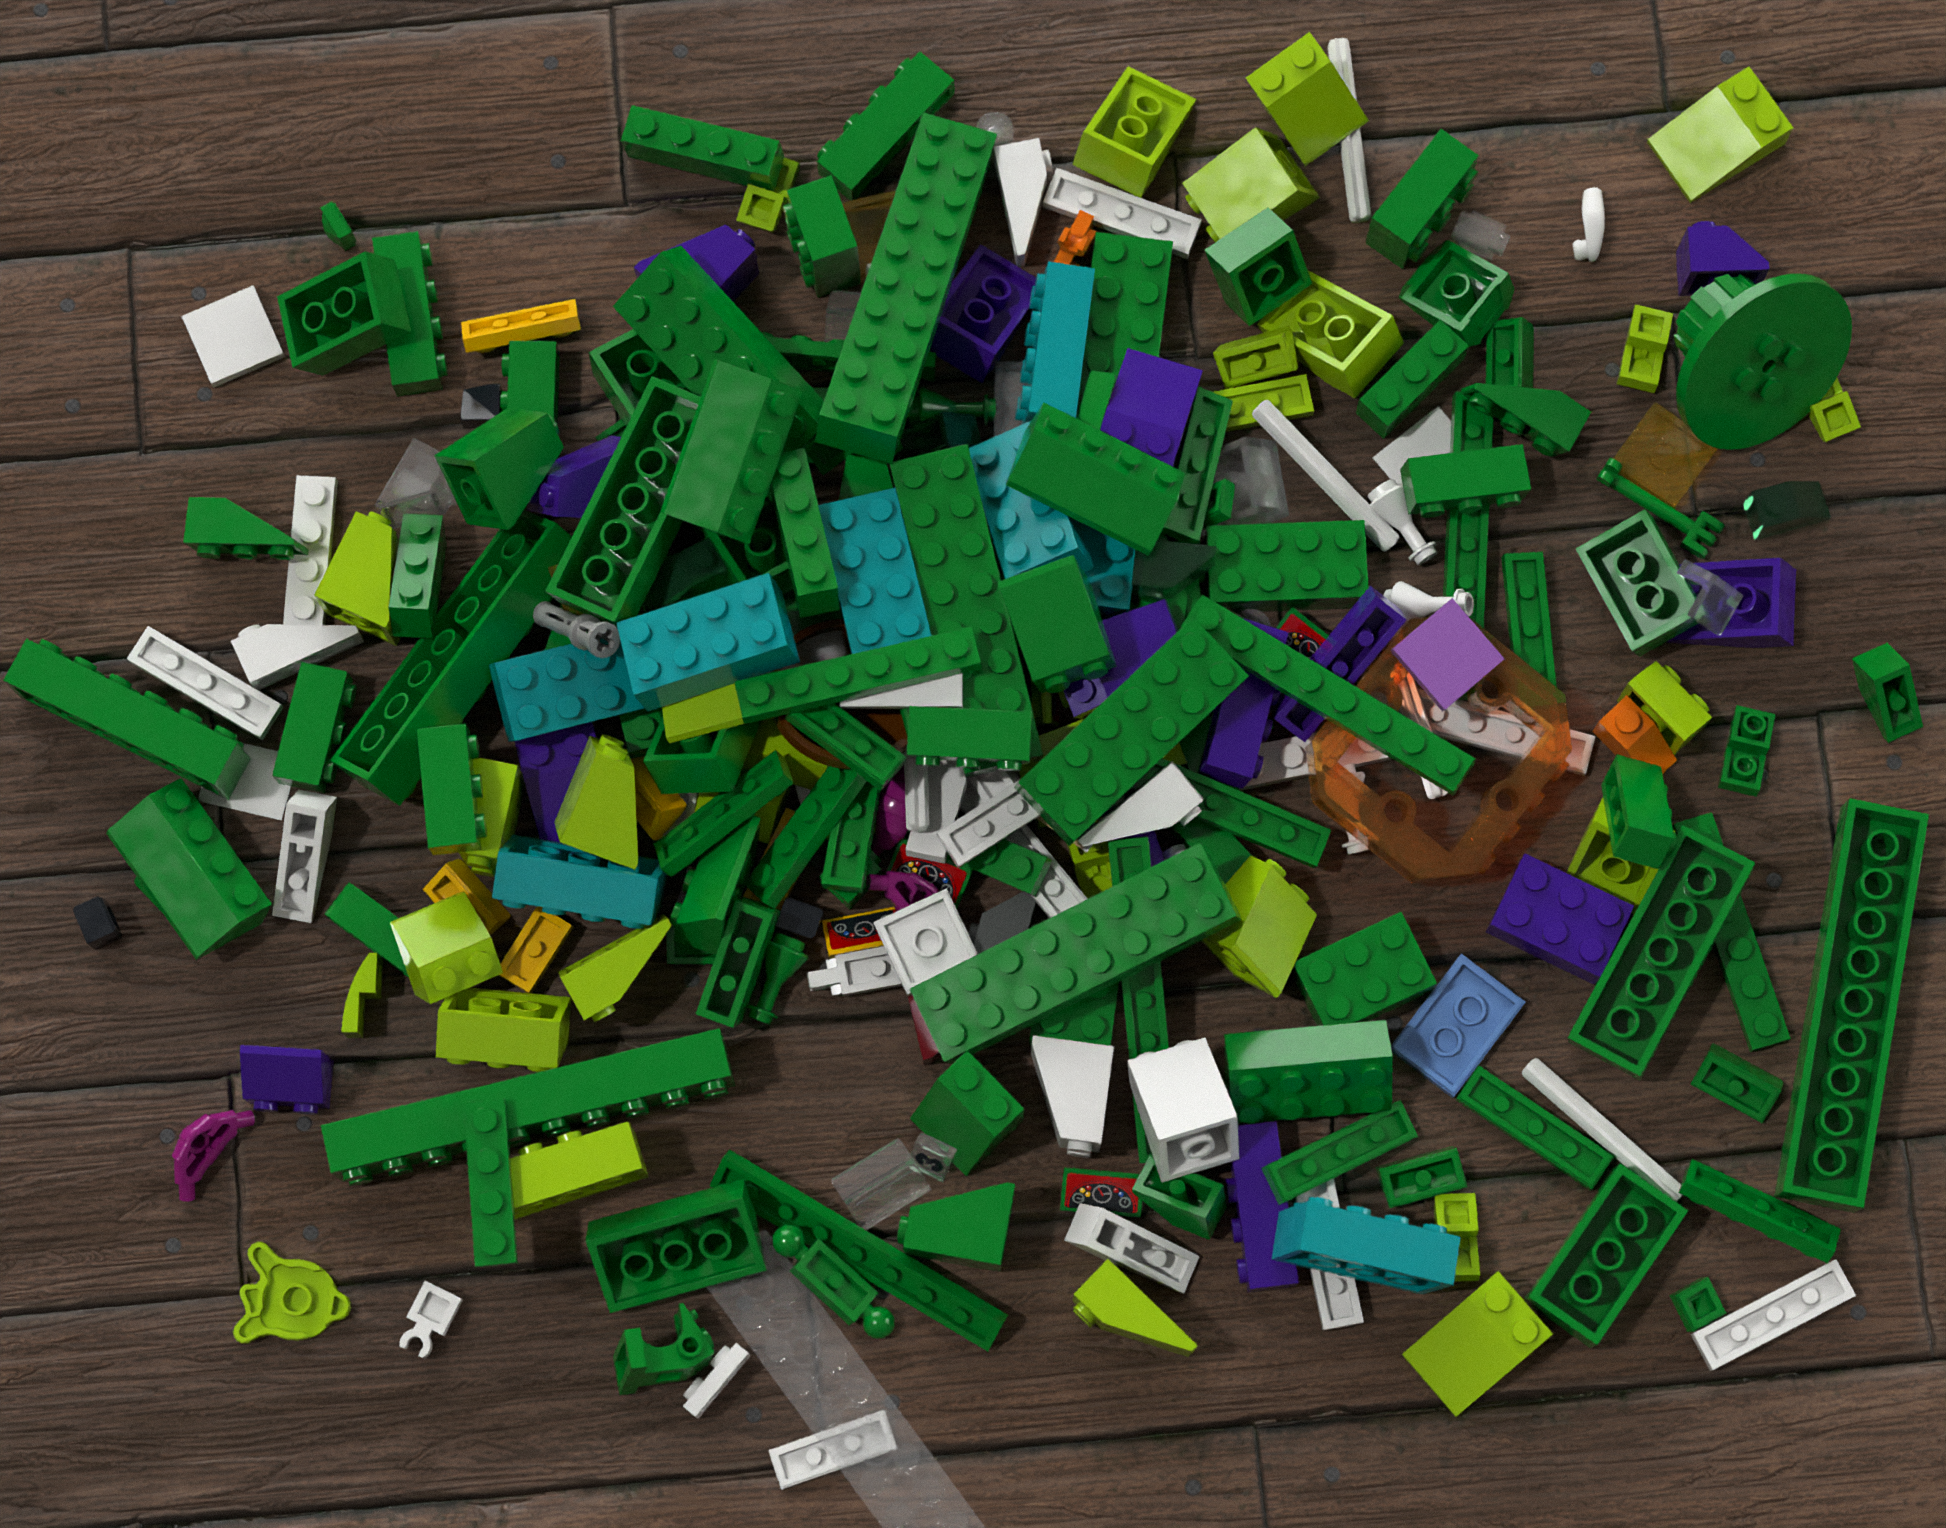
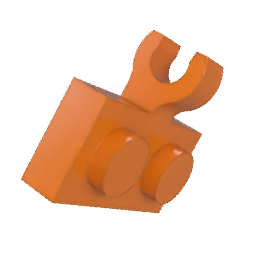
(1077, 240)

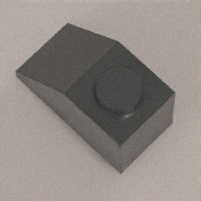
(1003, 922)

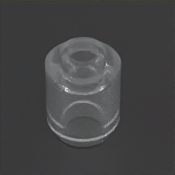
(1480, 234)

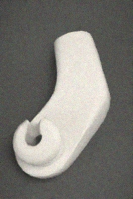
(1594, 225)

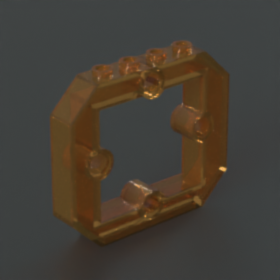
(1403, 844)

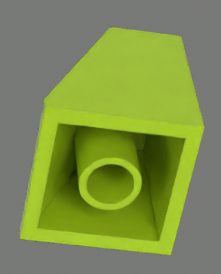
(1307, 98)
(1247, 180)
(361, 576)
(501, 804)
(601, 804)
(1272, 926)

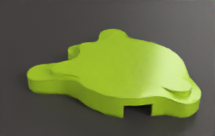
(290, 1299)

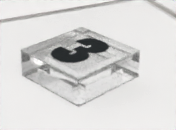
(933, 1156)

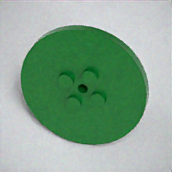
(1758, 355)

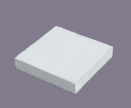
(233, 336)
(925, 939)

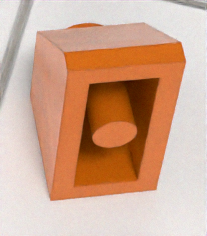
(1634, 735)

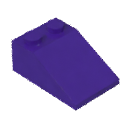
(982, 313)
(1151, 404)
(1764, 612)
(1133, 640)
(547, 770)

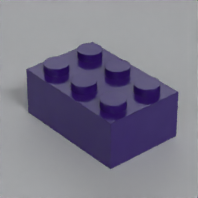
(1559, 919)

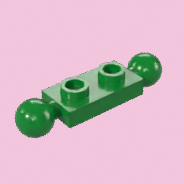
(833, 1281)

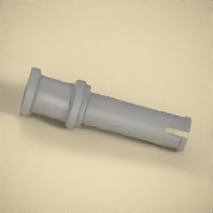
(575, 629)

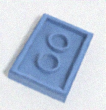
(1457, 1025)

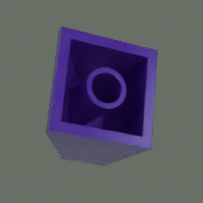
(723, 255)
(573, 480)

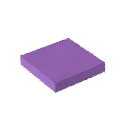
(1447, 654)

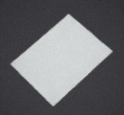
(1425, 438)
(257, 789)

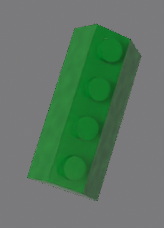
(731, 451)
(1095, 478)
(189, 869)
(676, 1246)

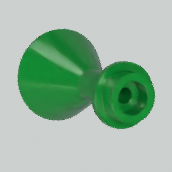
(930, 403)
(781, 961)

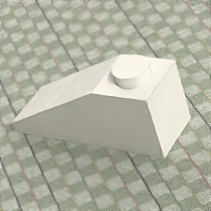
(1022, 184)
(278, 649)
(1153, 806)
(303, 854)
(1131, 1247)

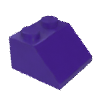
(1712, 252)
(286, 1078)

